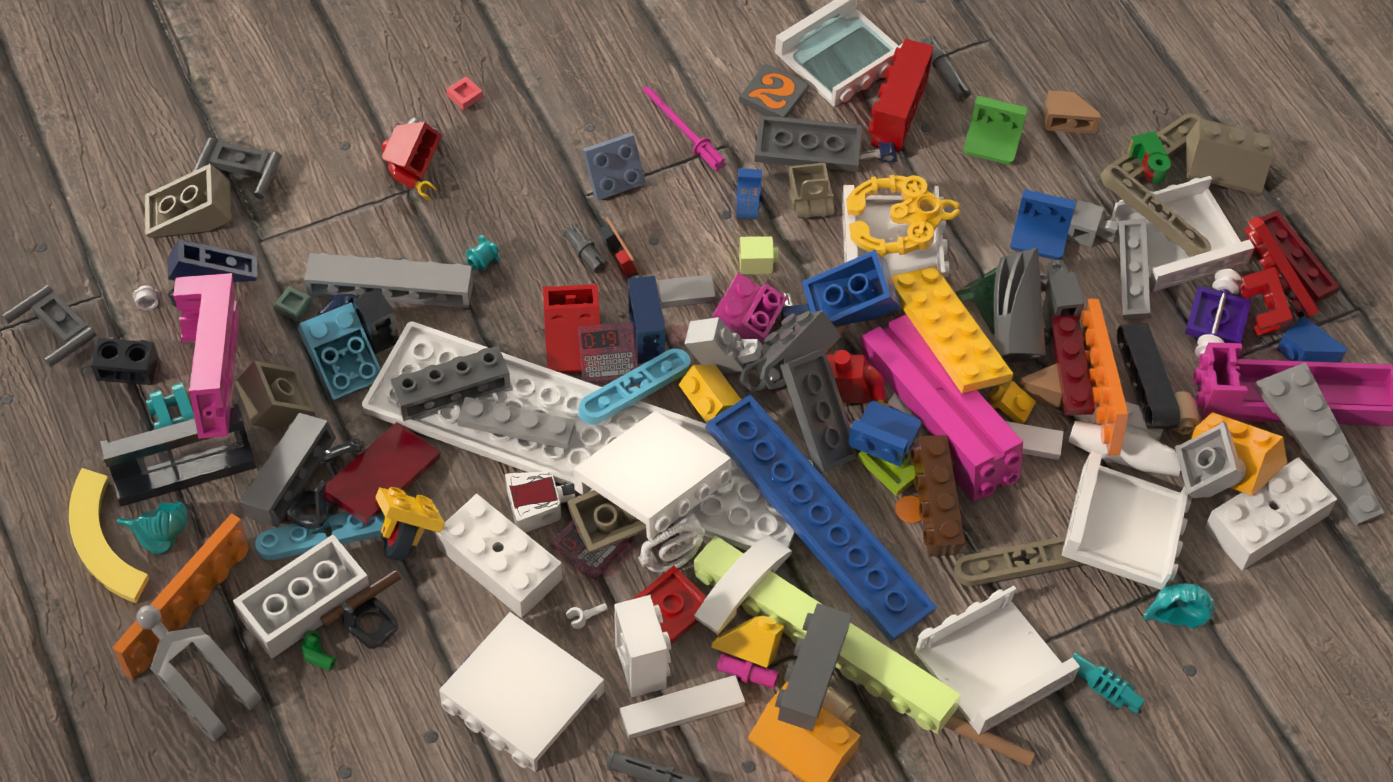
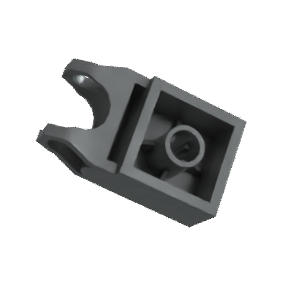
(795, 339)

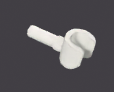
(575, 611)

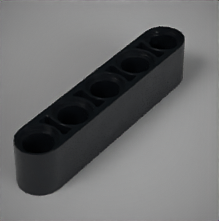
(1148, 376)

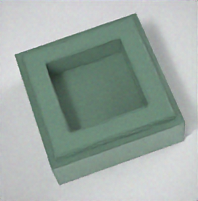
(293, 303)

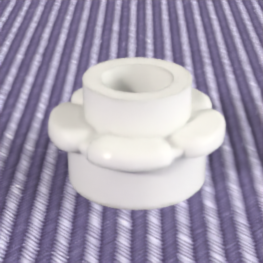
(146, 297)

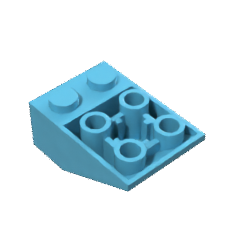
(340, 350)

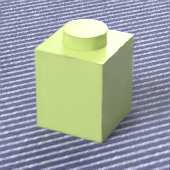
(757, 255)

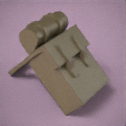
(811, 191)

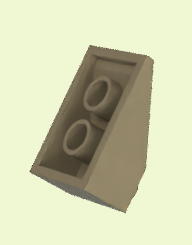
(189, 204)

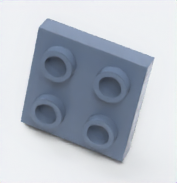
(614, 166)

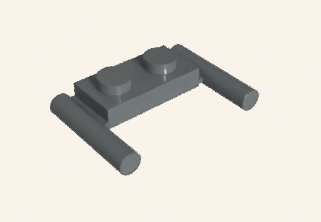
(241, 161)
(57, 318)

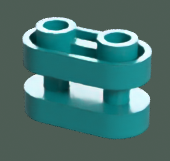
(158, 406)

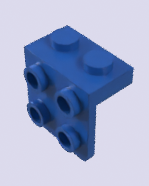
(1042, 224)
(884, 433)

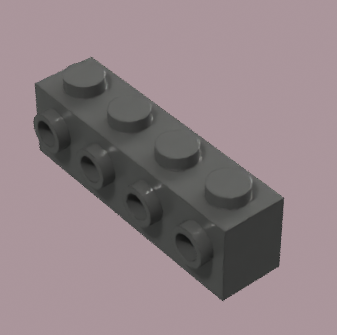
(450, 383)
(287, 469)
(814, 666)

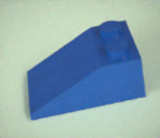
(853, 290)

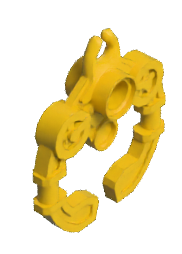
(910, 212)

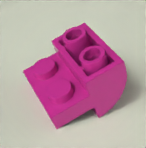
(749, 308)

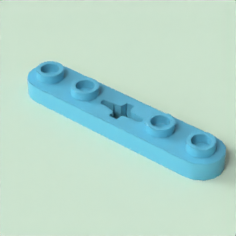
(651, 377)
(297, 540)

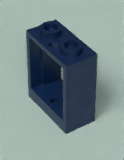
(647, 318)

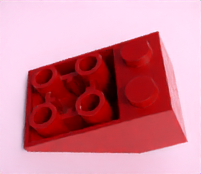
(563, 312)

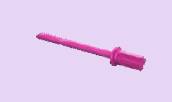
(702, 146)

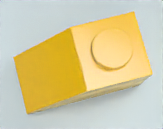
(752, 640)

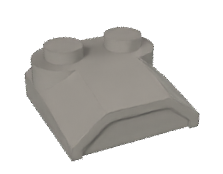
(1210, 462)

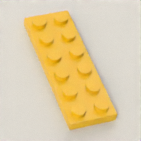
(950, 330)

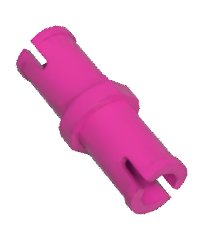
(748, 671)

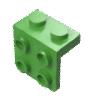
(995, 130)

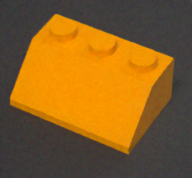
(1259, 449)
(806, 754)

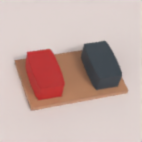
(624, 256)

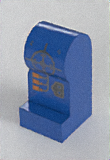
(748, 193)

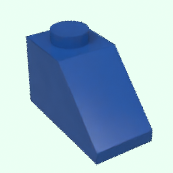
(1310, 344)

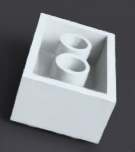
(642, 645)

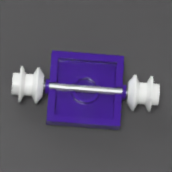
(1218, 313)

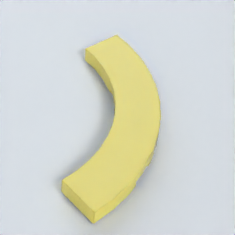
(90, 541)

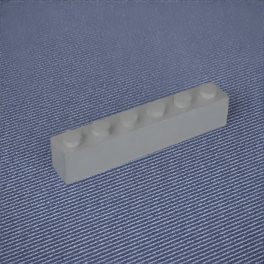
(397, 279)

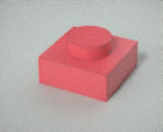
(464, 93)

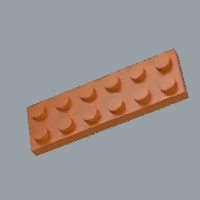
(1104, 378)
(184, 594)

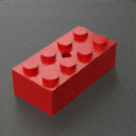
(900, 94)

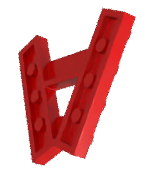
(1273, 256)

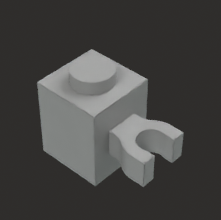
(1087, 225)

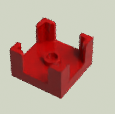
(1274, 298)

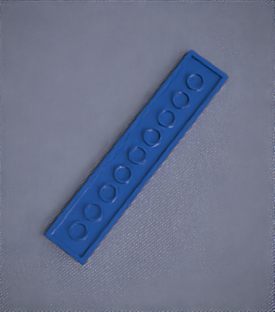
(821, 518)

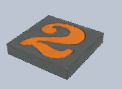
(773, 92)

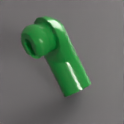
(313, 651)

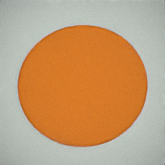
(908, 509)

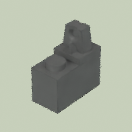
(1062, 293)

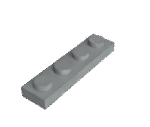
(1134, 269)
(516, 422)

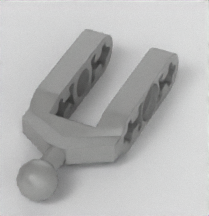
(174, 642)

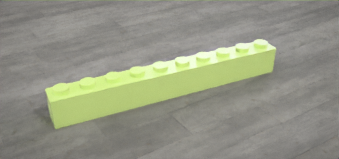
(862, 656)

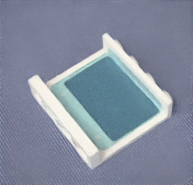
(837, 51)

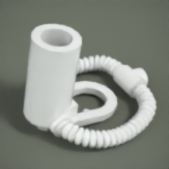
(690, 533)

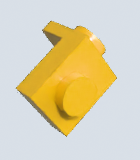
(1012, 401)

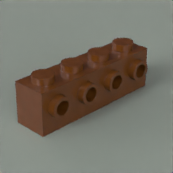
(937, 496)

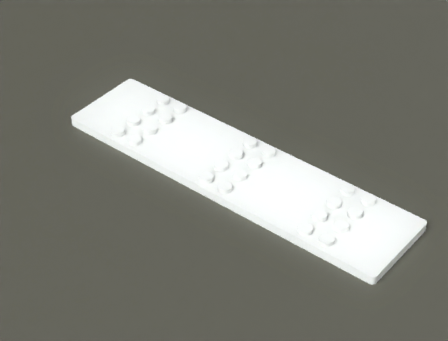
(732, 512)

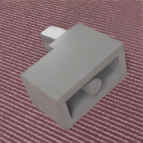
(716, 345)

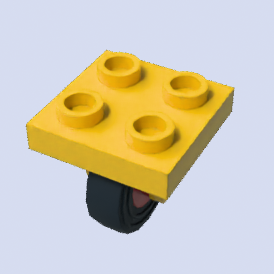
(405, 520)

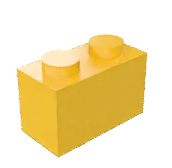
(708, 391)

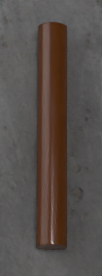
(361, 597)

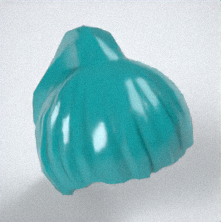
(158, 528)
(1181, 606)

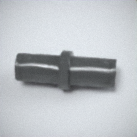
(585, 248)

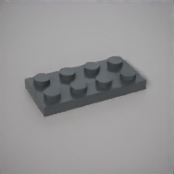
(808, 142)
(819, 410)

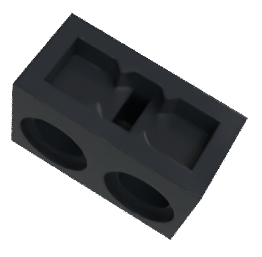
(377, 320)
(125, 364)

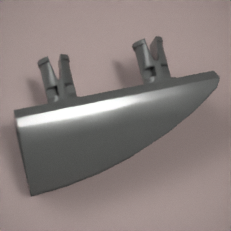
(1019, 308)

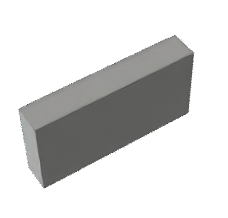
(686, 290)

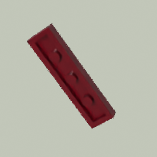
(1307, 267)
(1072, 365)

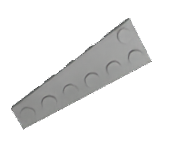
(1310, 421)

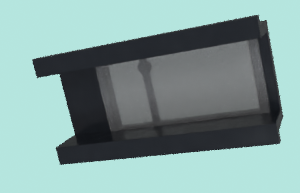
(175, 459)

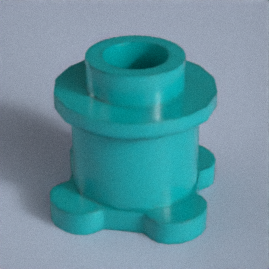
(482, 254)

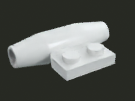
(1139, 447)

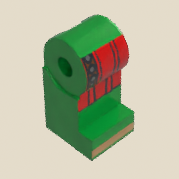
(1151, 156)

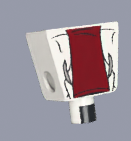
(536, 499)

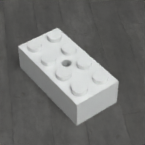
(1281, 510)
(499, 555)
(299, 594)

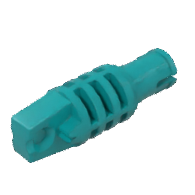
(1109, 684)

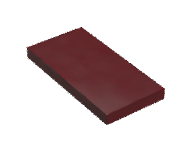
(390, 461)

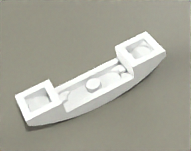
(740, 581)

